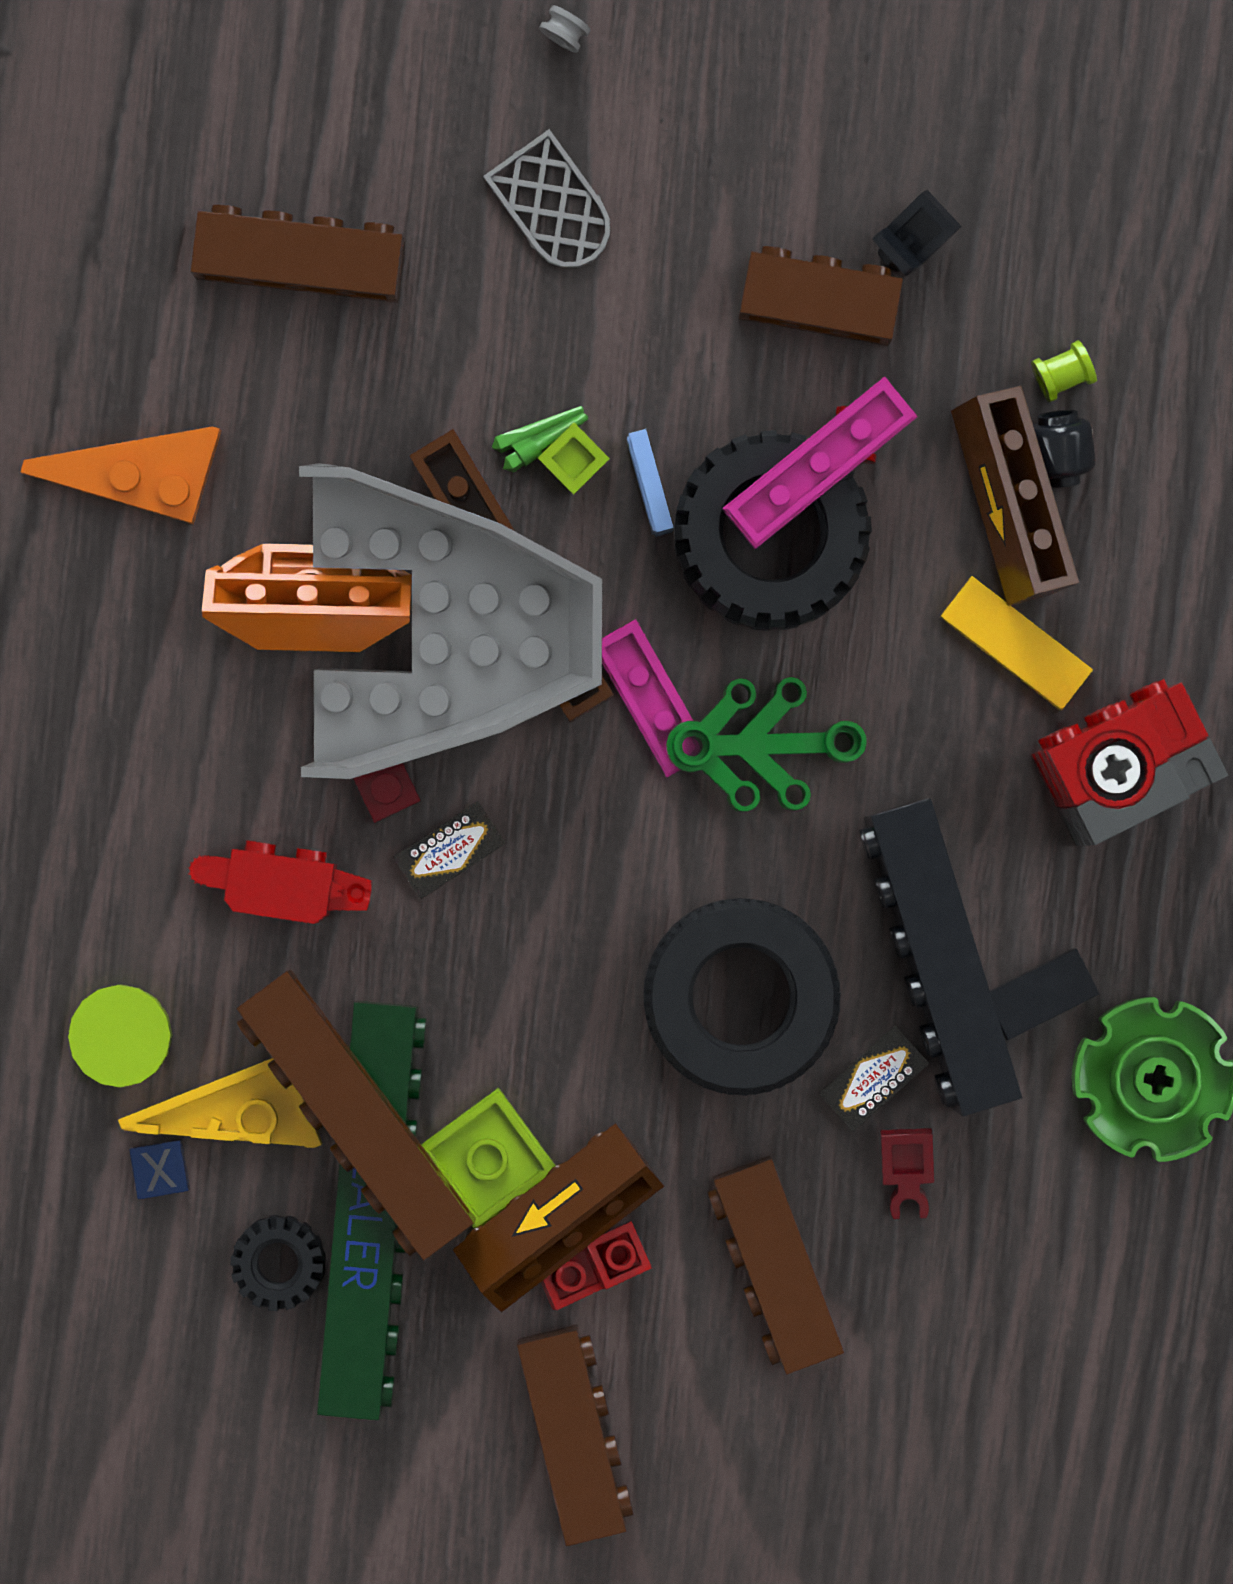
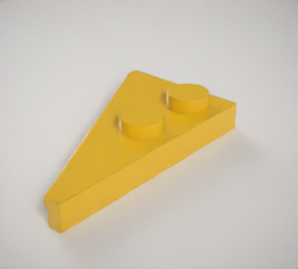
(236, 1107)

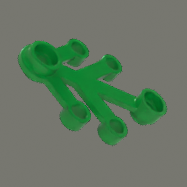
(755, 745)

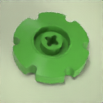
(1124, 1107)

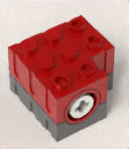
(1128, 762)

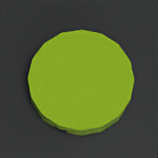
(120, 1035)

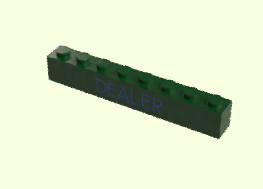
(363, 1243)

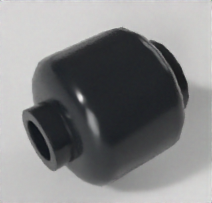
(1065, 446)

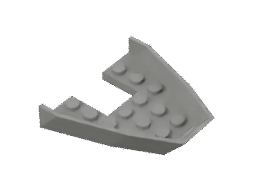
(493, 626)

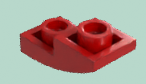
(599, 1266)

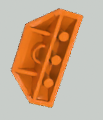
(283, 603)

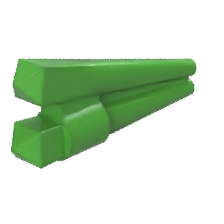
(535, 438)

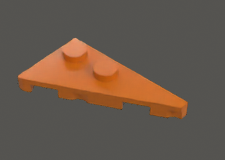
(149, 473)

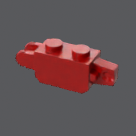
(282, 885)

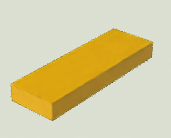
(1016, 643)

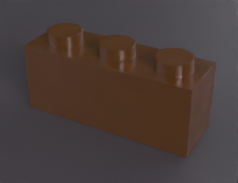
(821, 296)

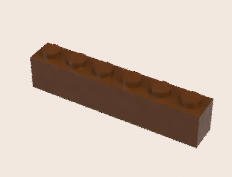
(456, 481)
(355, 1114)

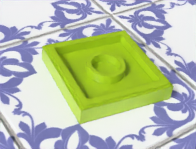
(489, 1156)

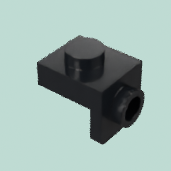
(915, 234)

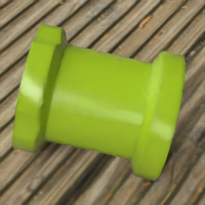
(1064, 371)

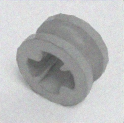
(564, 28)

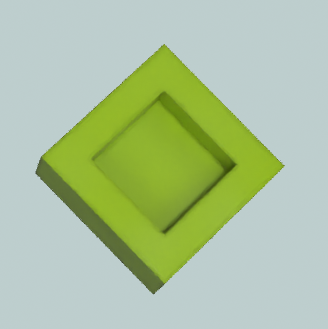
(573, 458)

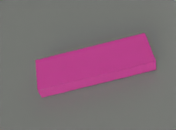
(646, 691)

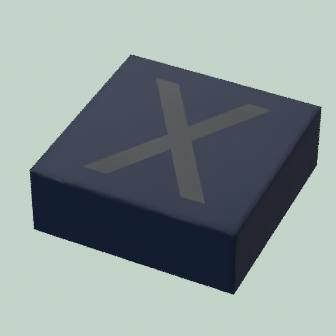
(159, 1169)

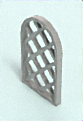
(519, 156)

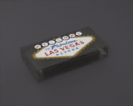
(449, 850)
(873, 1078)

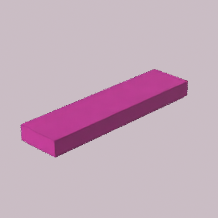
(819, 462)

